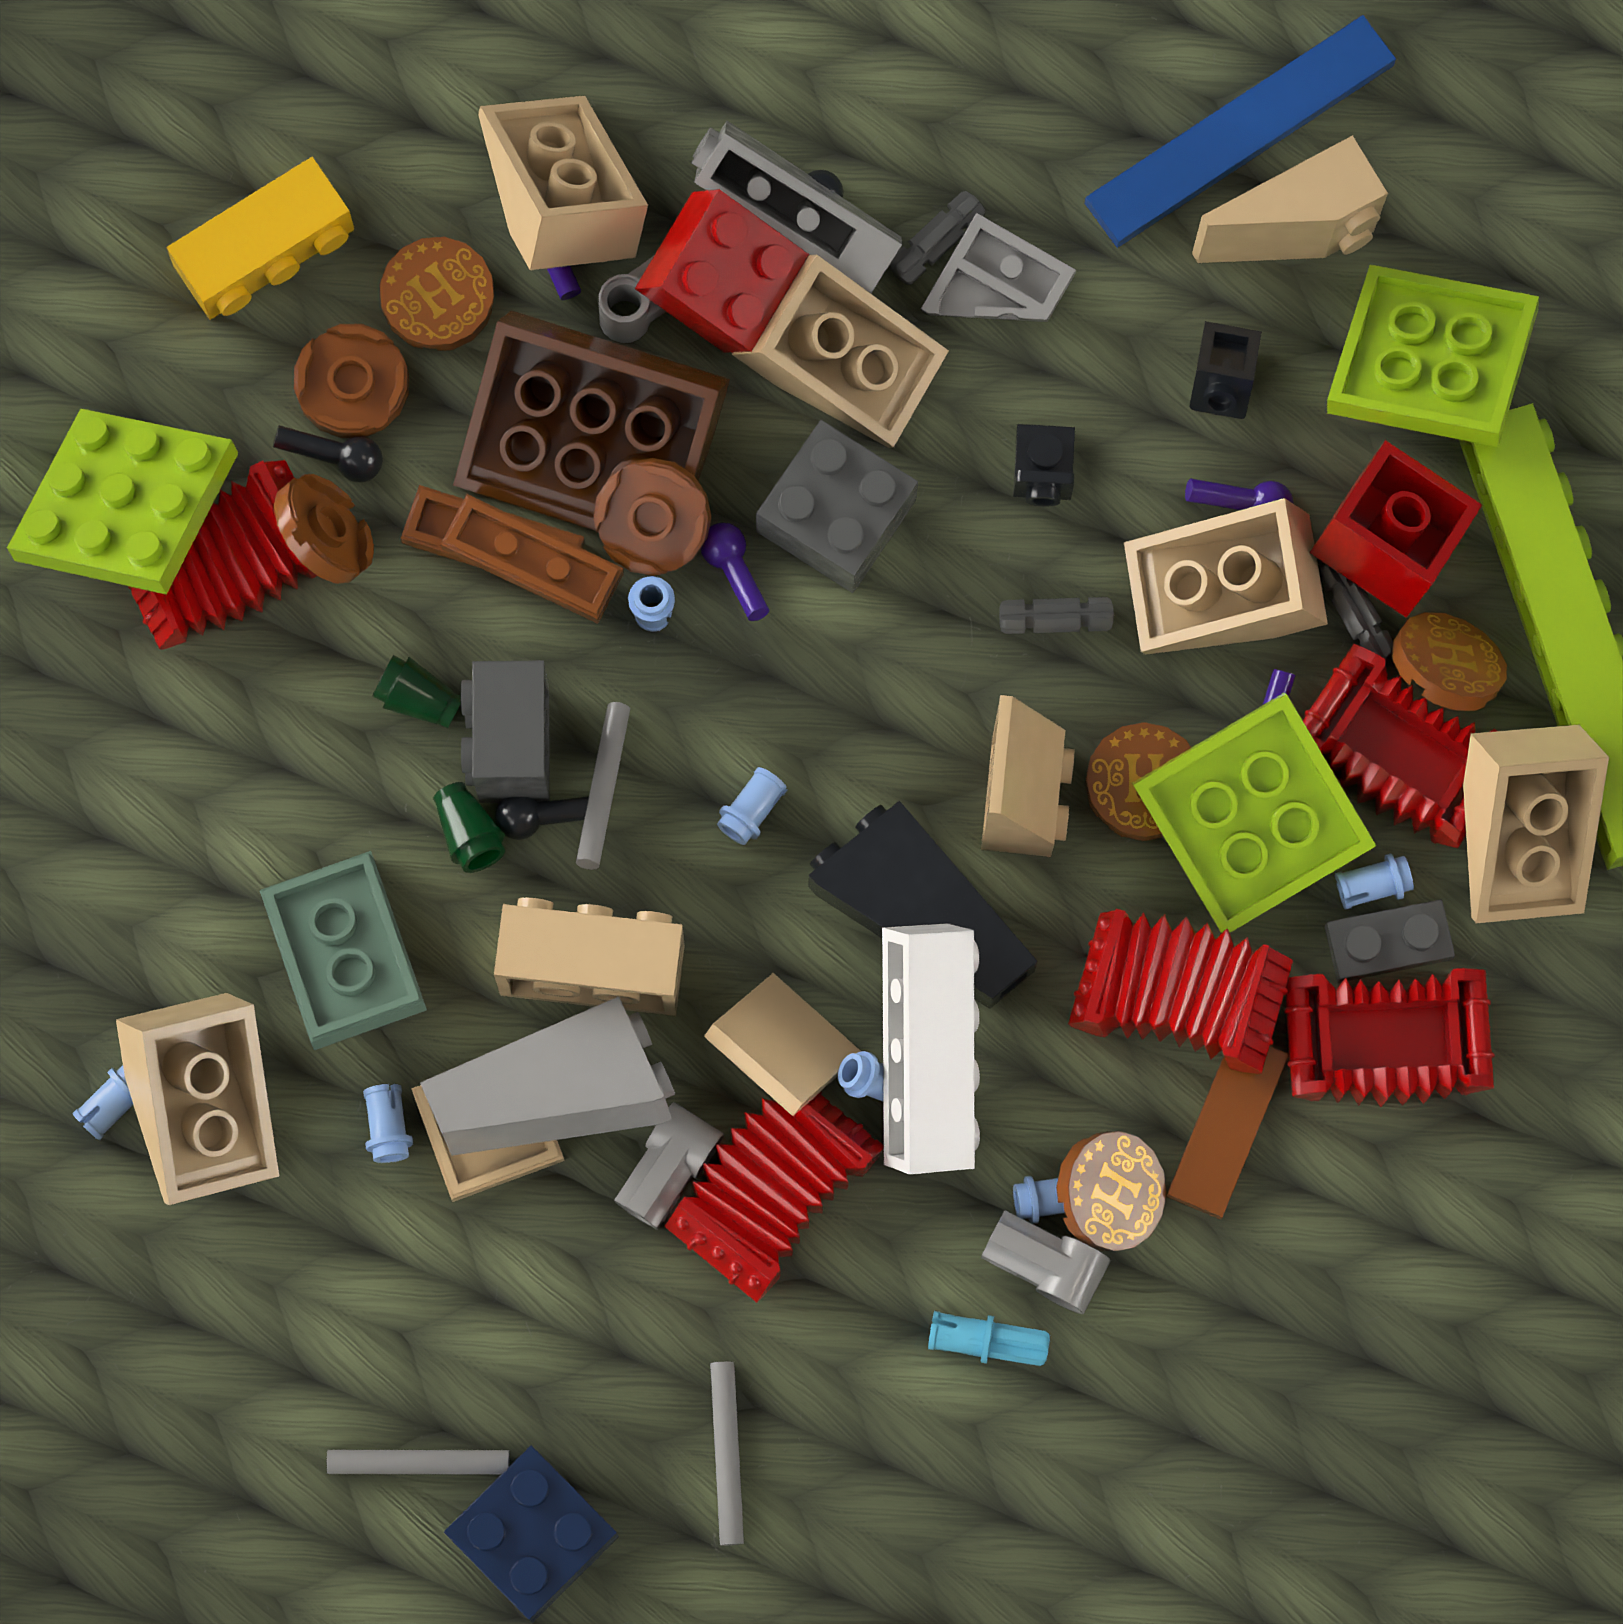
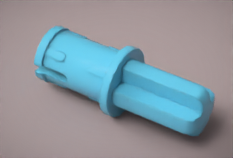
(988, 1339)

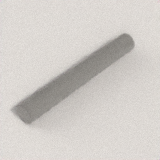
(603, 786)
(727, 1453)
(417, 1461)

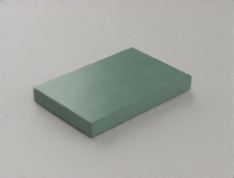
(342, 950)

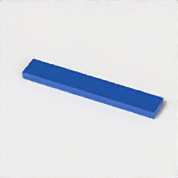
(1239, 131)

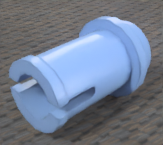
(647, 591)
(751, 806)
(1375, 881)
(861, 1075)
(105, 1105)
(386, 1124)
(1036, 1199)

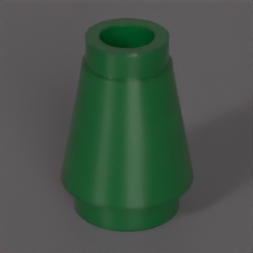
(416, 693)
(468, 829)

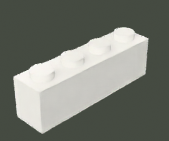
(929, 1048)

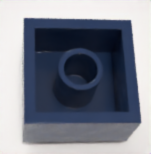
(531, 1534)

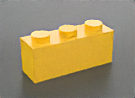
(261, 239)

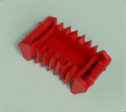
(229, 563)
(1392, 746)
(1183, 987)
(1391, 1039)
(768, 1186)

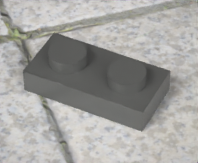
(1389, 941)

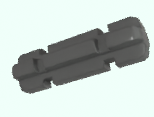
(935, 238)
(1357, 612)
(1056, 615)

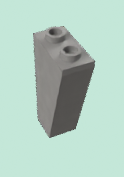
(795, 204)
(554, 1085)

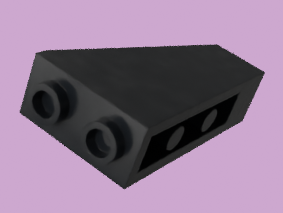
(903, 878)

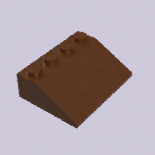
(575, 409)

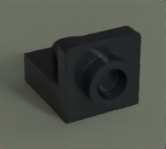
(1225, 370)
(1044, 464)

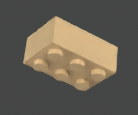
(589, 956)

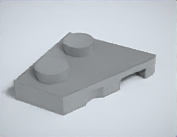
(998, 278)

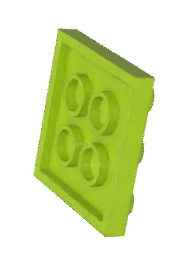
(1433, 355)
(123, 501)
(1254, 814)

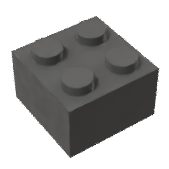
(836, 506)
(510, 730)

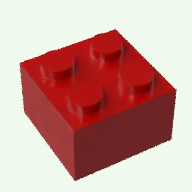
(721, 271)
(1396, 529)

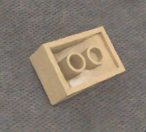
(562, 183)
(1299, 214)
(846, 353)
(1226, 580)
(1025, 782)
(1531, 821)
(200, 1095)

